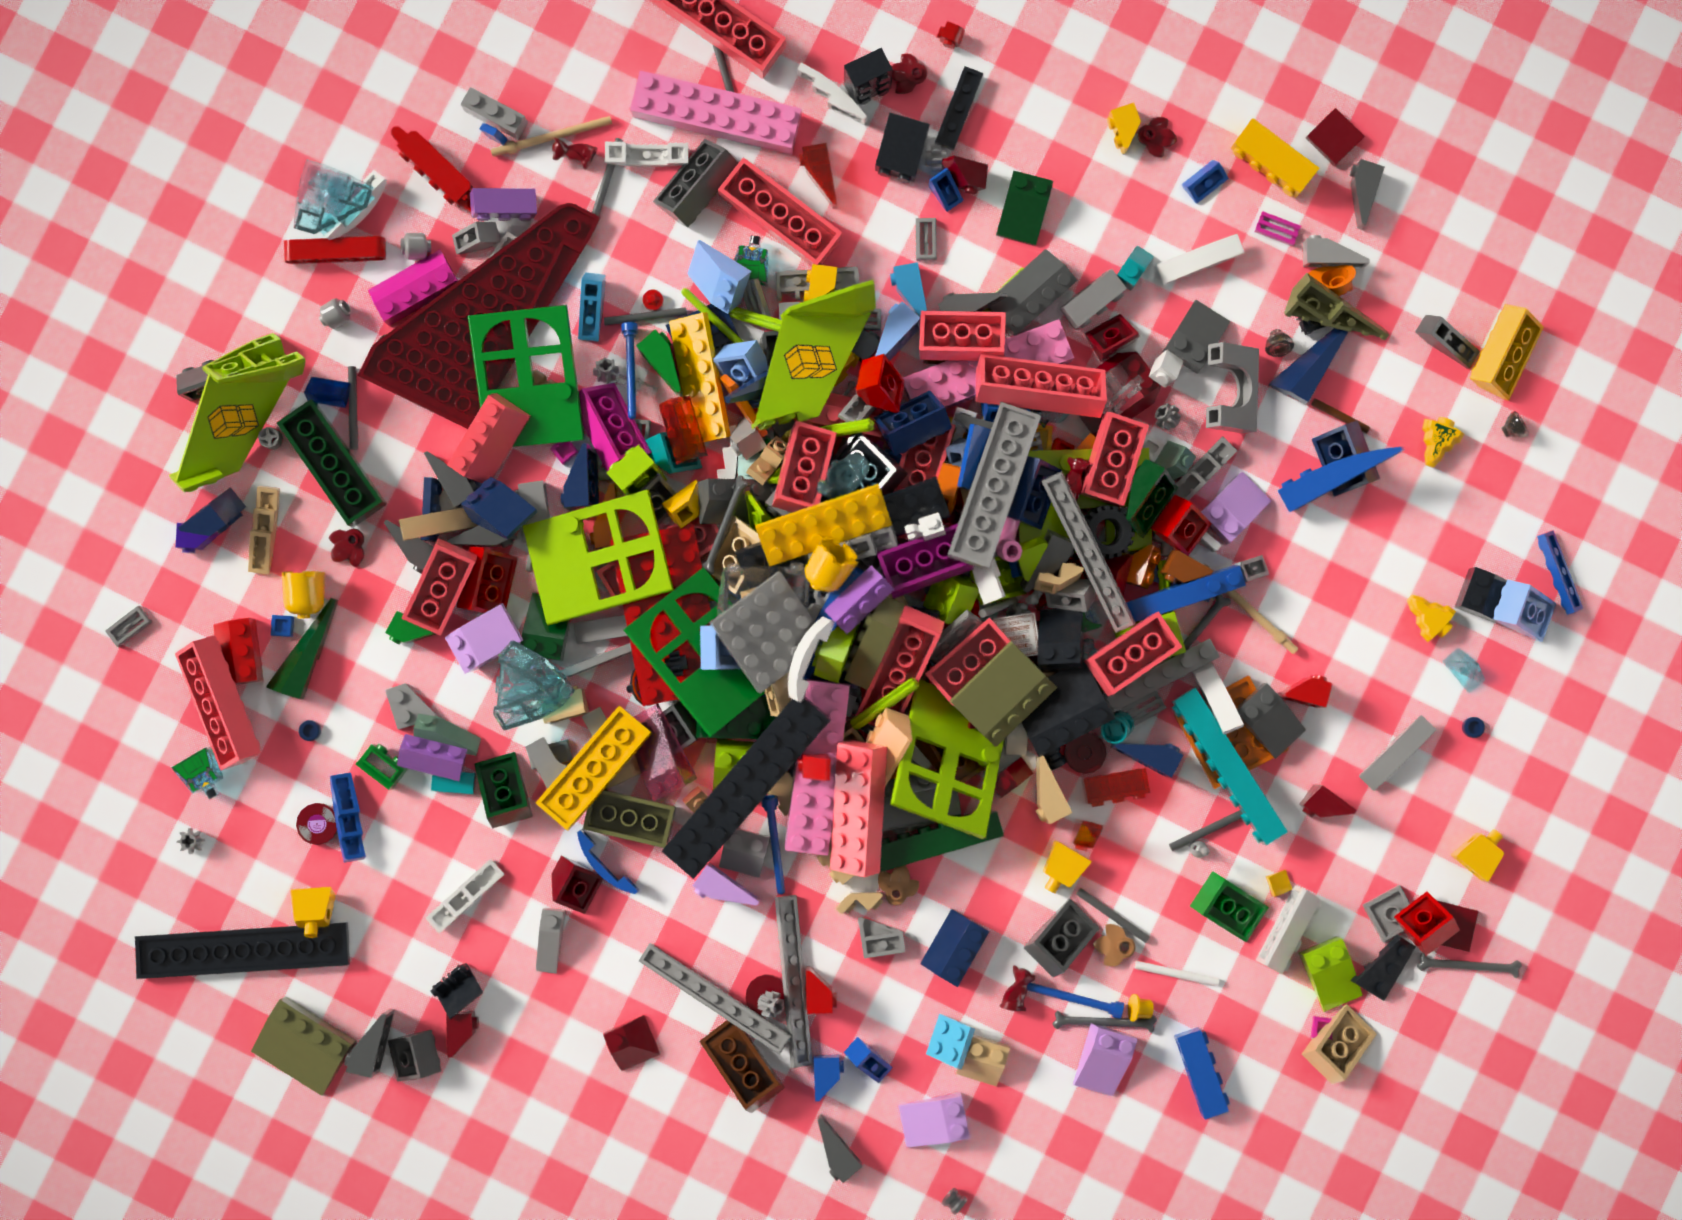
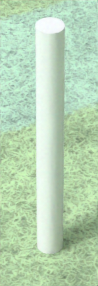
(1176, 973)

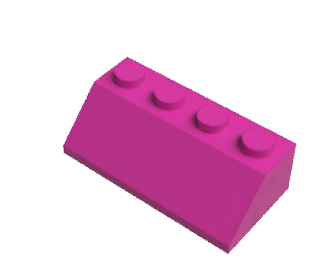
(412, 287)
(608, 423)

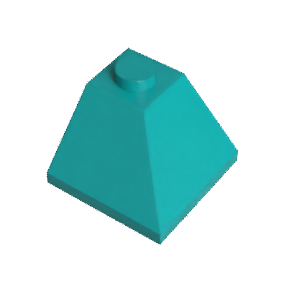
(663, 455)

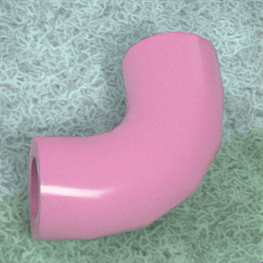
(1007, 547)

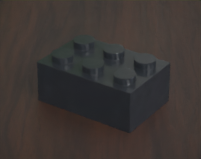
(868, 77)

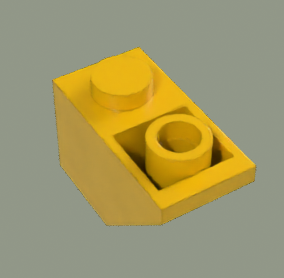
(1124, 123)
(821, 280)
(684, 505)

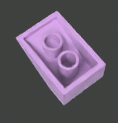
(1235, 507)
(483, 638)
(720, 886)
(1104, 1059)
(934, 1120)

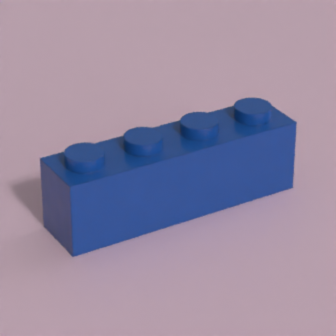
(1201, 1073)

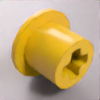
(1139, 1008)

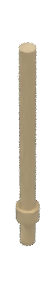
(512, 147)
(1279, 636)

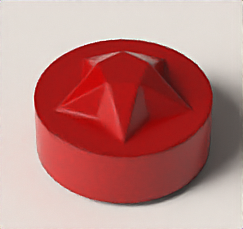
(653, 300)

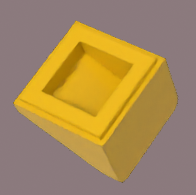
(1279, 883)

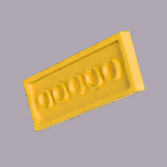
(699, 374)
(836, 518)
(593, 768)

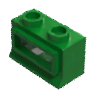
(381, 766)

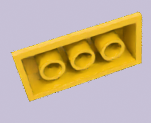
(1274, 158)
(1507, 351)

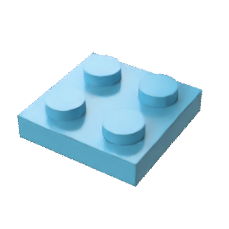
(950, 1041)

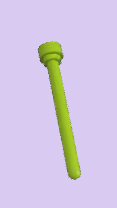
(712, 317)

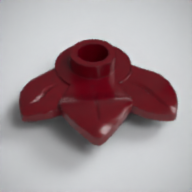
(904, 73)
(1160, 136)
(345, 548)

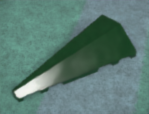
(297, 669)

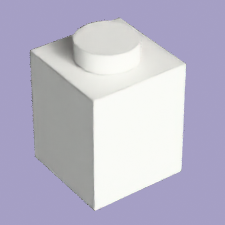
(1166, 368)

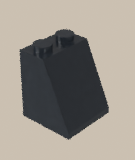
(902, 148)

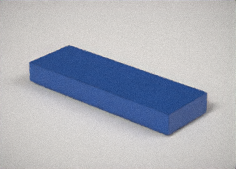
(973, 452)

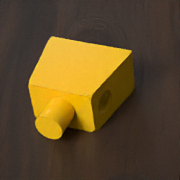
(1480, 854)
(1063, 866)
(312, 908)

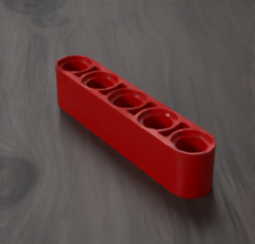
(335, 250)

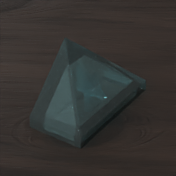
(1464, 669)

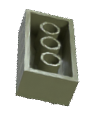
(872, 642)
(631, 818)

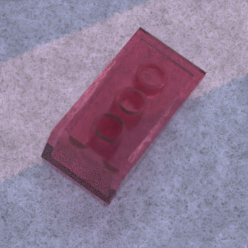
(661, 756)

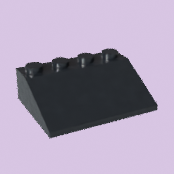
(882, 467)
(1069, 711)

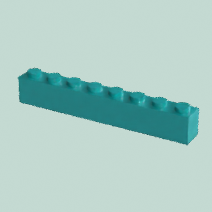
(1229, 767)

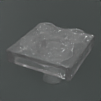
(1121, 391)

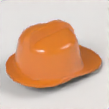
(1335, 277)

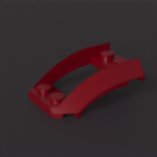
(1134, 366)

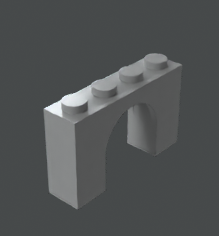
(1244, 366)
(543, 757)

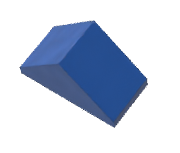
(945, 189)

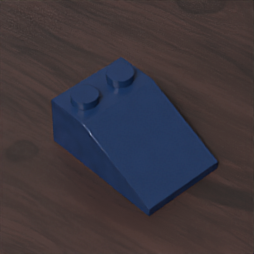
(583, 481)
(498, 508)
(1159, 758)

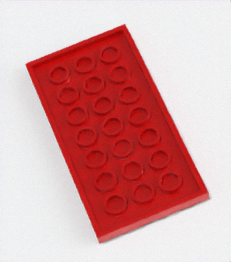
(683, 562)

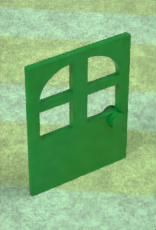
(552, 406)
(708, 694)

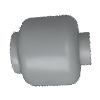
(415, 246)
(334, 313)

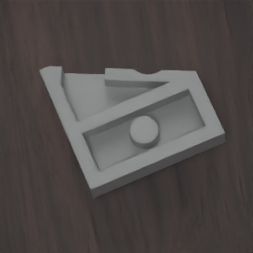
(406, 705)
(880, 939)

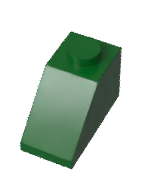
(404, 631)

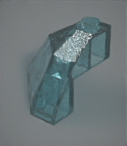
(327, 197)
(527, 687)

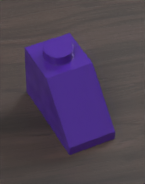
(190, 542)

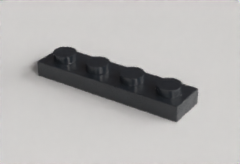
(959, 108)

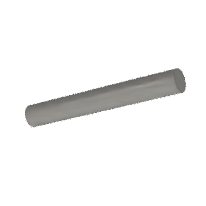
(997, 607)

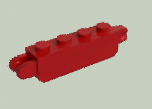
(434, 166)

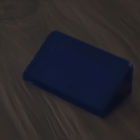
(328, 391)

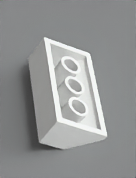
(1288, 929)

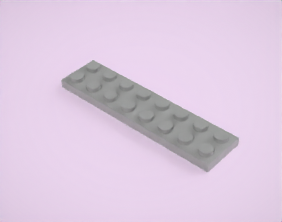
(994, 486)

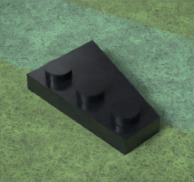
(1384, 971)

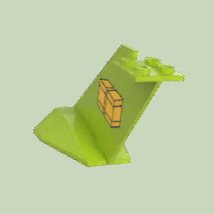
(811, 353)
(234, 409)

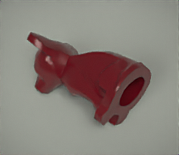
(578, 152)
(1073, 478)
(1016, 993)

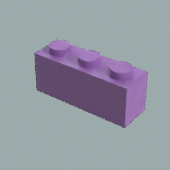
(503, 203)
(859, 599)
(431, 757)

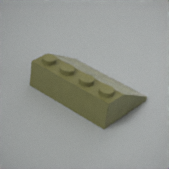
(1003, 694)
(302, 1045)

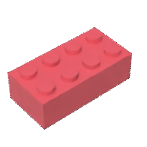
(961, 335)
(1114, 459)
(803, 467)
(439, 586)
(1133, 654)
(967, 659)

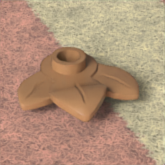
(898, 881)
(1111, 945)

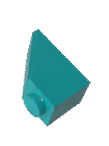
(1134, 267)

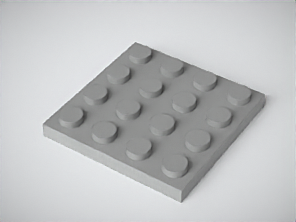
(765, 631)

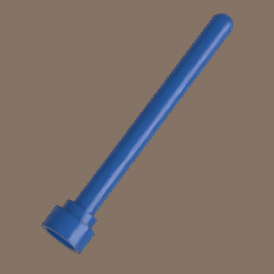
(630, 330)
(770, 804)
(1113, 1008)

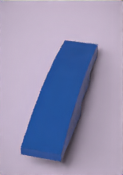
(347, 817)

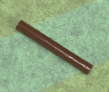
(1338, 414)

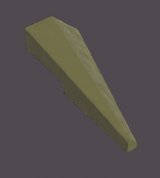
(1318, 303)

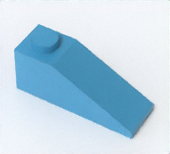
(909, 286)
(591, 306)

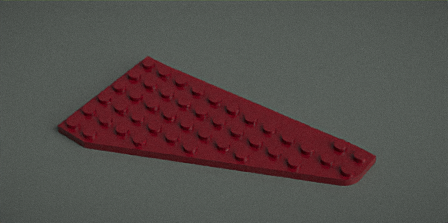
(431, 352)

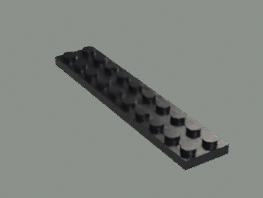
(903, 509)
(745, 785)
(240, 951)

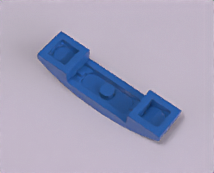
(586, 845)

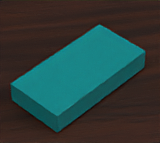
(464, 785)

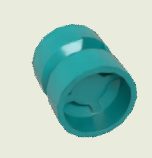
(1118, 729)

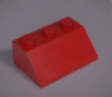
(488, 581)
(240, 649)

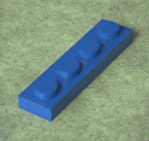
(1561, 576)

